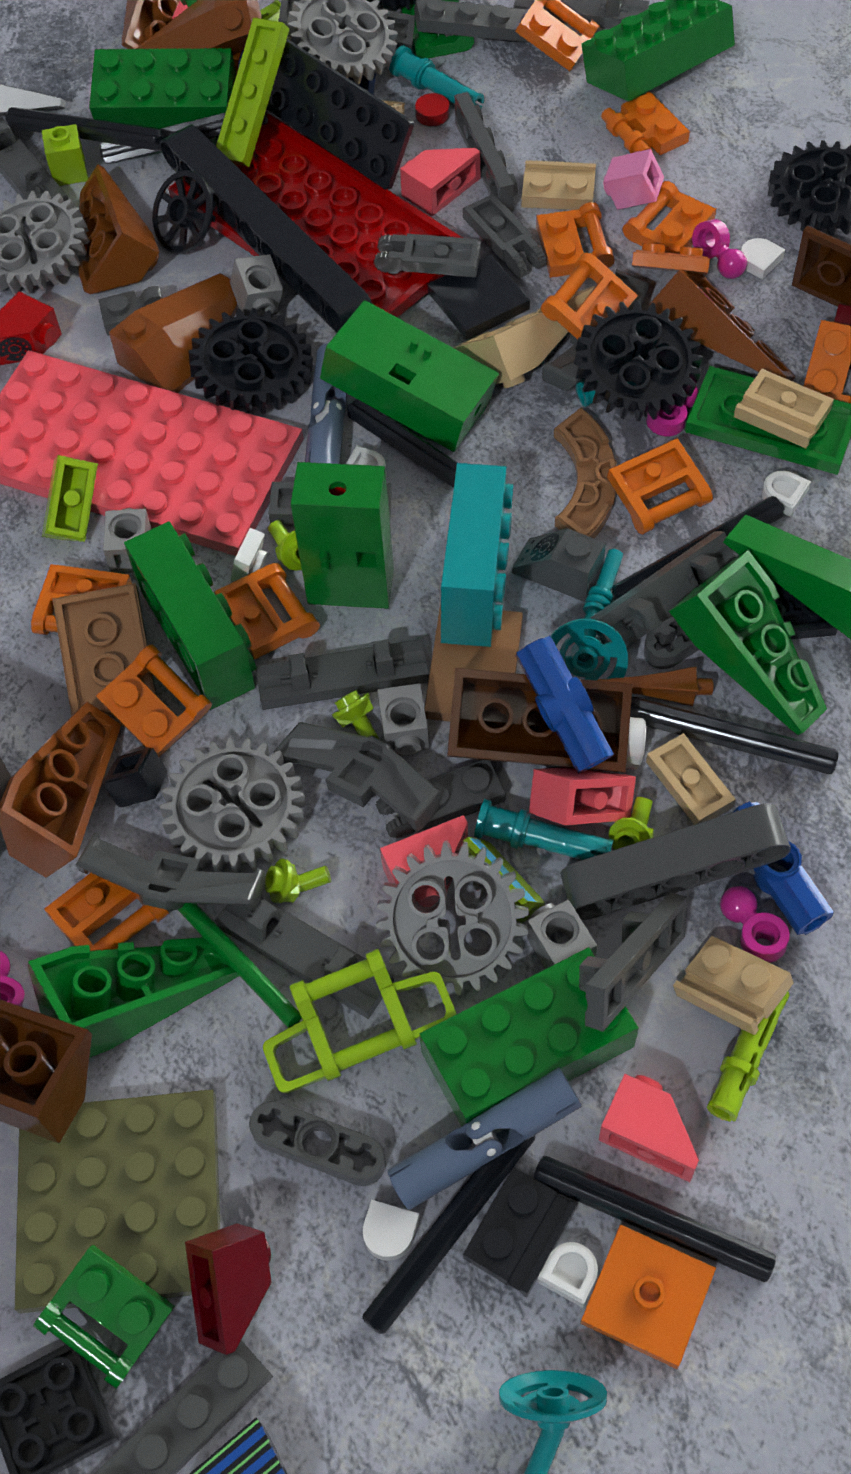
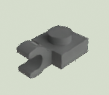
(120, 306)

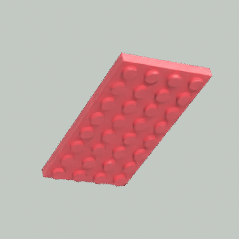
(152, 447)

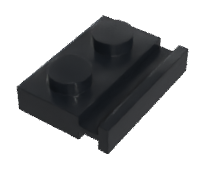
(519, 1231)

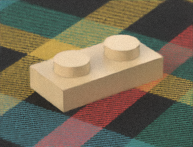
(690, 780)

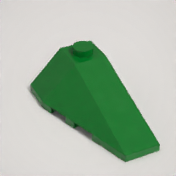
(800, 567)
(743, 633)
(125, 987)

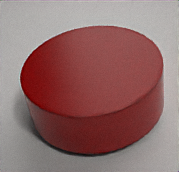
(432, 109)

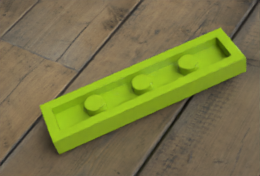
(252, 90)

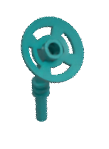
(583, 631)
(551, 1407)

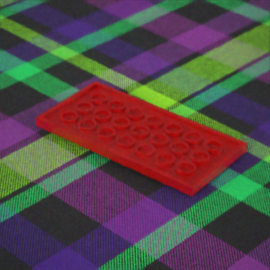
(337, 211)

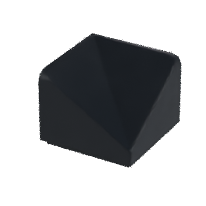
(135, 777)

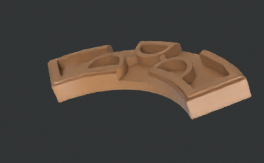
(592, 460)

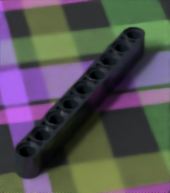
(266, 228)

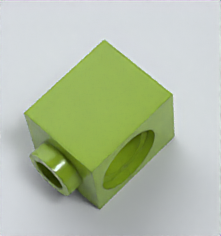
(65, 154)

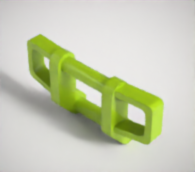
(332, 1062)

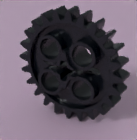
(814, 187)
(638, 360)
(250, 361)

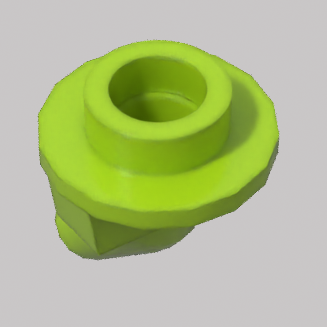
(287, 548)
(353, 709)
(634, 828)
(285, 884)

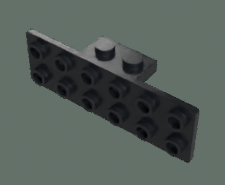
(340, 115)

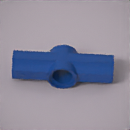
(564, 704)
(793, 890)

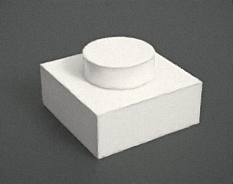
(250, 555)

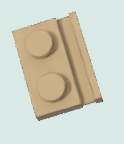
(557, 184)
(783, 408)
(733, 984)

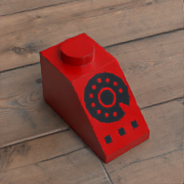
(26, 326)

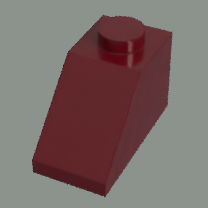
(227, 1283)

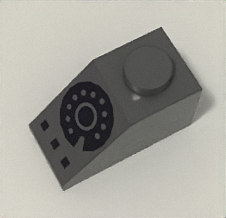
(562, 562)

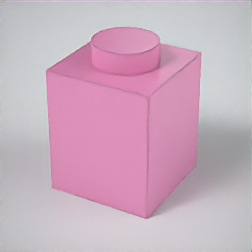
(633, 179)

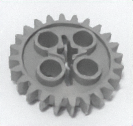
(345, 35)
(55, 233)
(261, 778)
(494, 914)

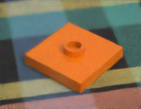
(648, 1296)

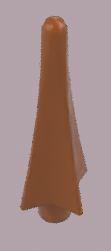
(675, 685)

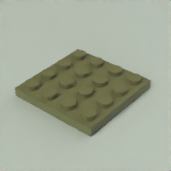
(124, 1178)

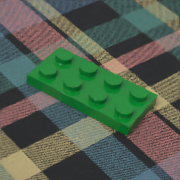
(714, 419)

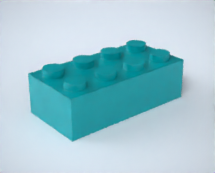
(476, 555)

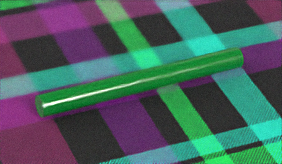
(241, 964)

